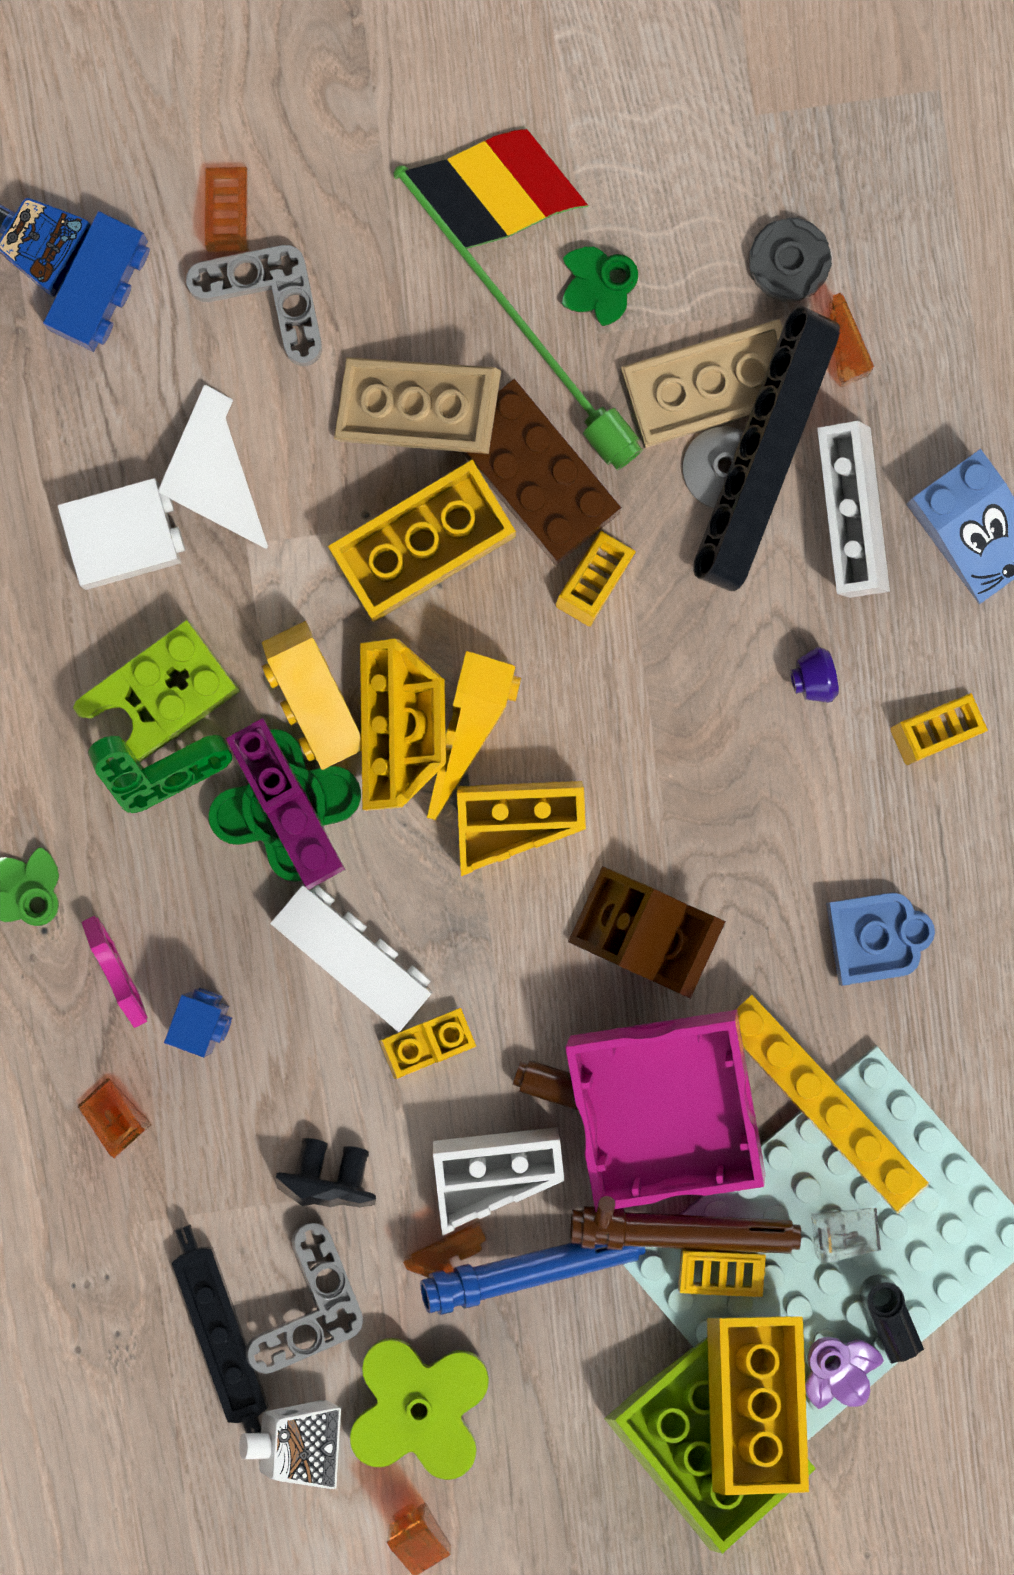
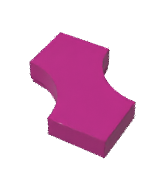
(115, 971)

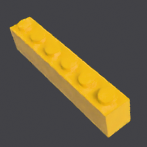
(828, 1107)

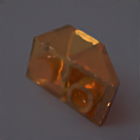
(417, 1538)

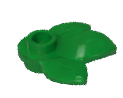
(594, 288)

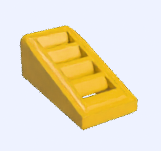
(576, 607)
(907, 741)
(686, 1273)

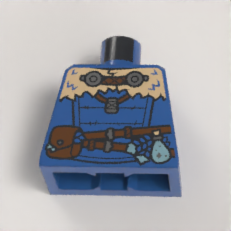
(41, 241)

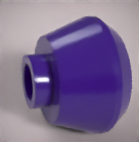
(815, 676)

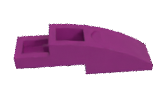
(285, 803)

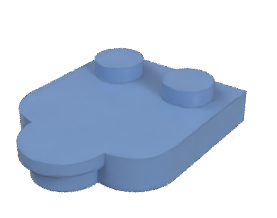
(877, 937)

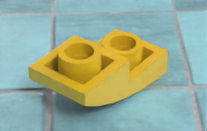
(427, 1043)

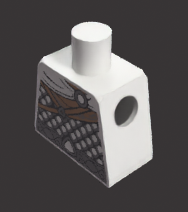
(297, 1444)

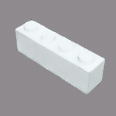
(853, 509)
(351, 957)

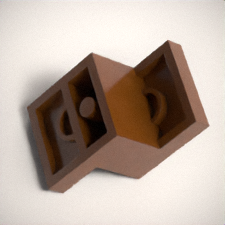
(646, 932)

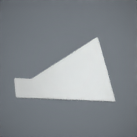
(208, 472)

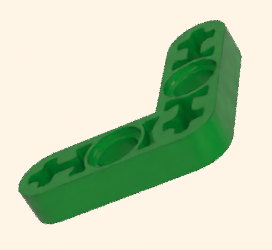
(141, 787)

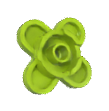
(446, 1389)

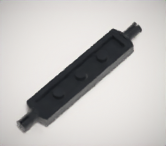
(219, 1332)

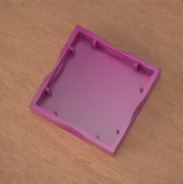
(666, 1109)

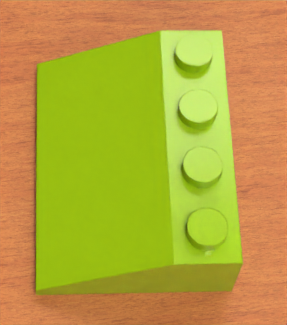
(671, 1438)

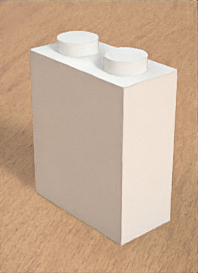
(121, 534)

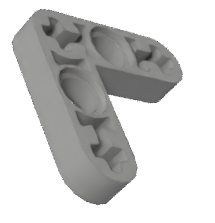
(282, 288)
(326, 1305)

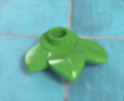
(23, 883)

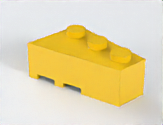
(311, 696)

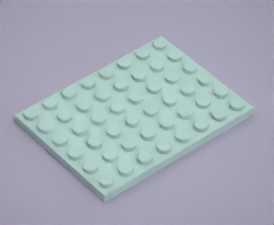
(934, 1250)

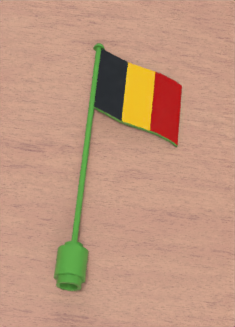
(491, 196)

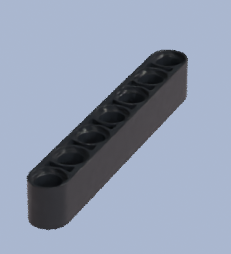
(766, 448)

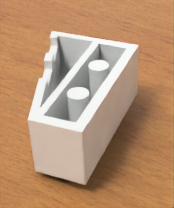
(492, 1171)

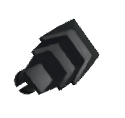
(308, 1188)

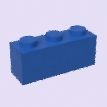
(97, 282)

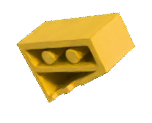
(515, 818)

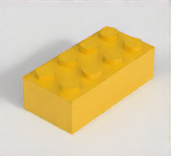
(422, 541)
(757, 1405)

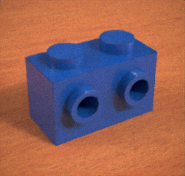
(199, 1022)

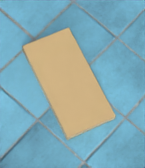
(700, 383)
(417, 405)

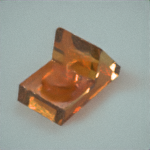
(439, 1254)

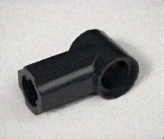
(891, 1320)

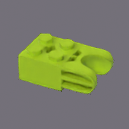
(145, 691)

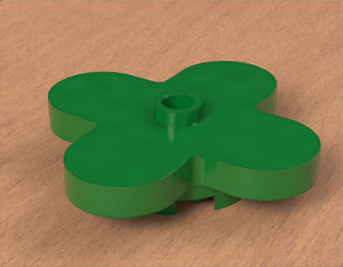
(240, 819)

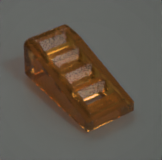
(226, 241)
(850, 351)

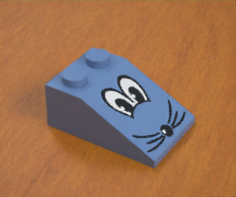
(971, 524)

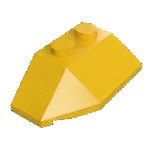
(399, 724)

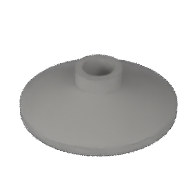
(702, 459)

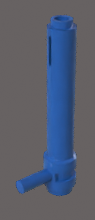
(470, 1284)

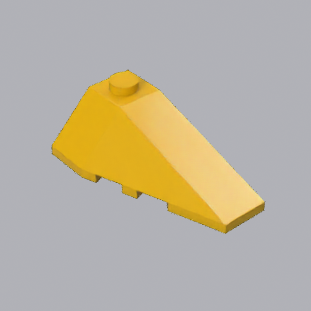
(477, 707)

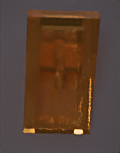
(113, 1117)

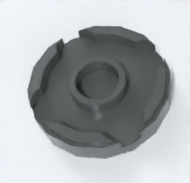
(790, 259)

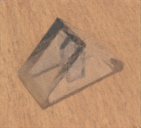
(845, 1233)

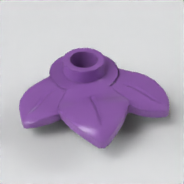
(844, 1375)

